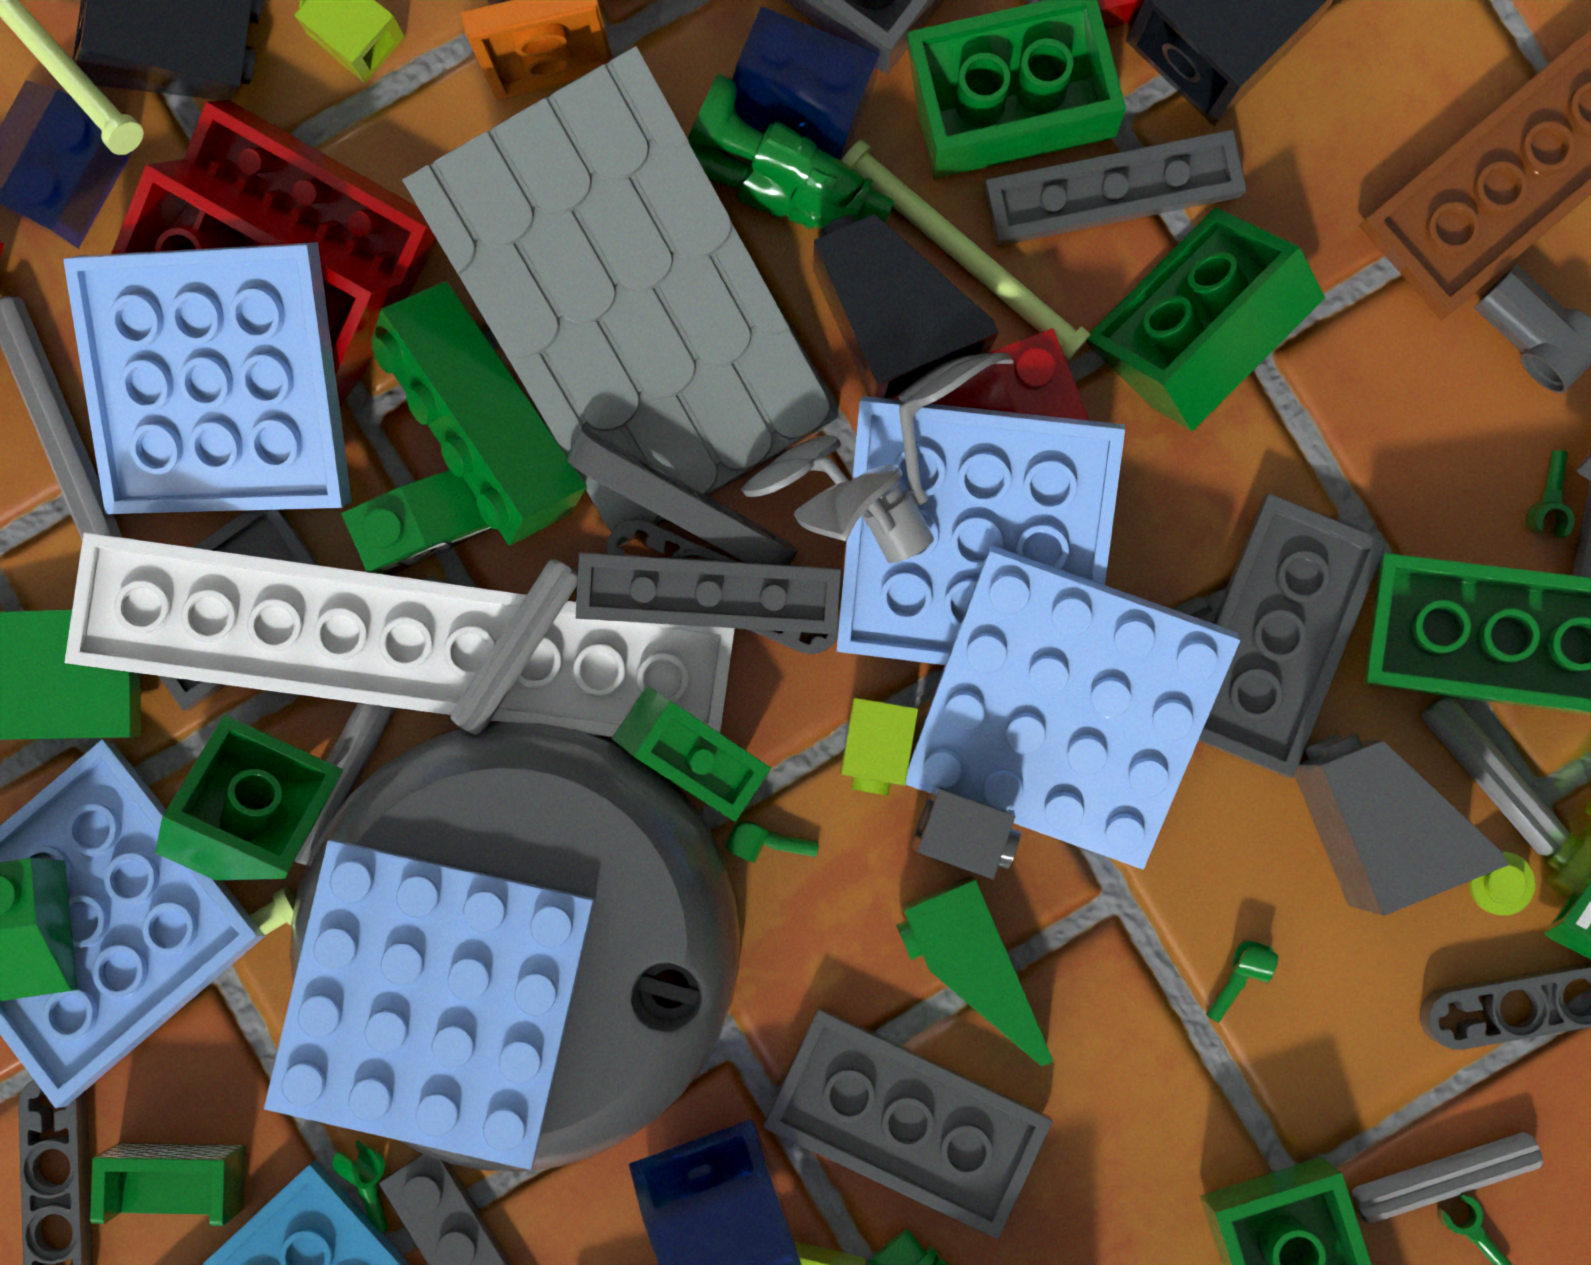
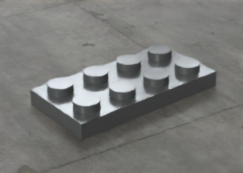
(1294, 613)
(908, 1122)

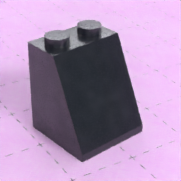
(167, 45)
(1219, 47)
(894, 305)

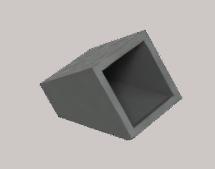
(1387, 826)

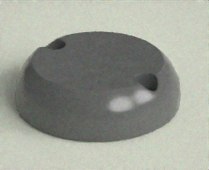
(589, 823)

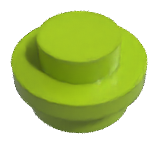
(1505, 889)

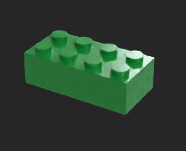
(1481, 633)
(1287, 1219)

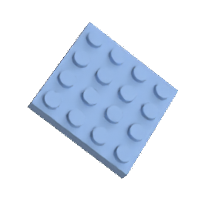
(210, 379)
(988, 480)
(1070, 706)
(139, 924)
(430, 1004)

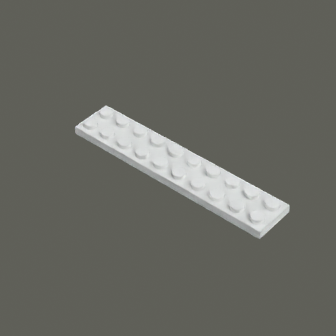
(371, 637)

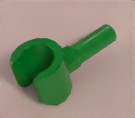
(1553, 499)
(749, 838)
(1250, 961)
(364, 1175)
(1474, 1231)

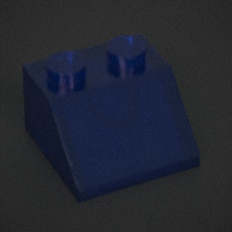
(803, 81)
(54, 163)

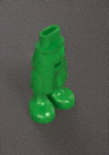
(786, 169)

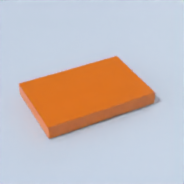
(536, 43)

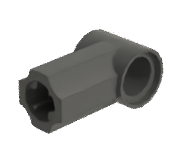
(1550, 337)

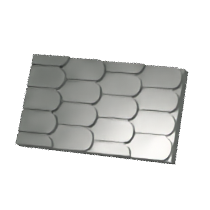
(622, 285)

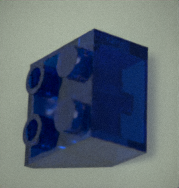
(715, 1202)

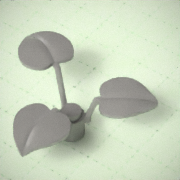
(875, 495)

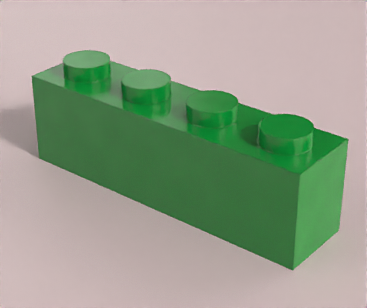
(476, 413)

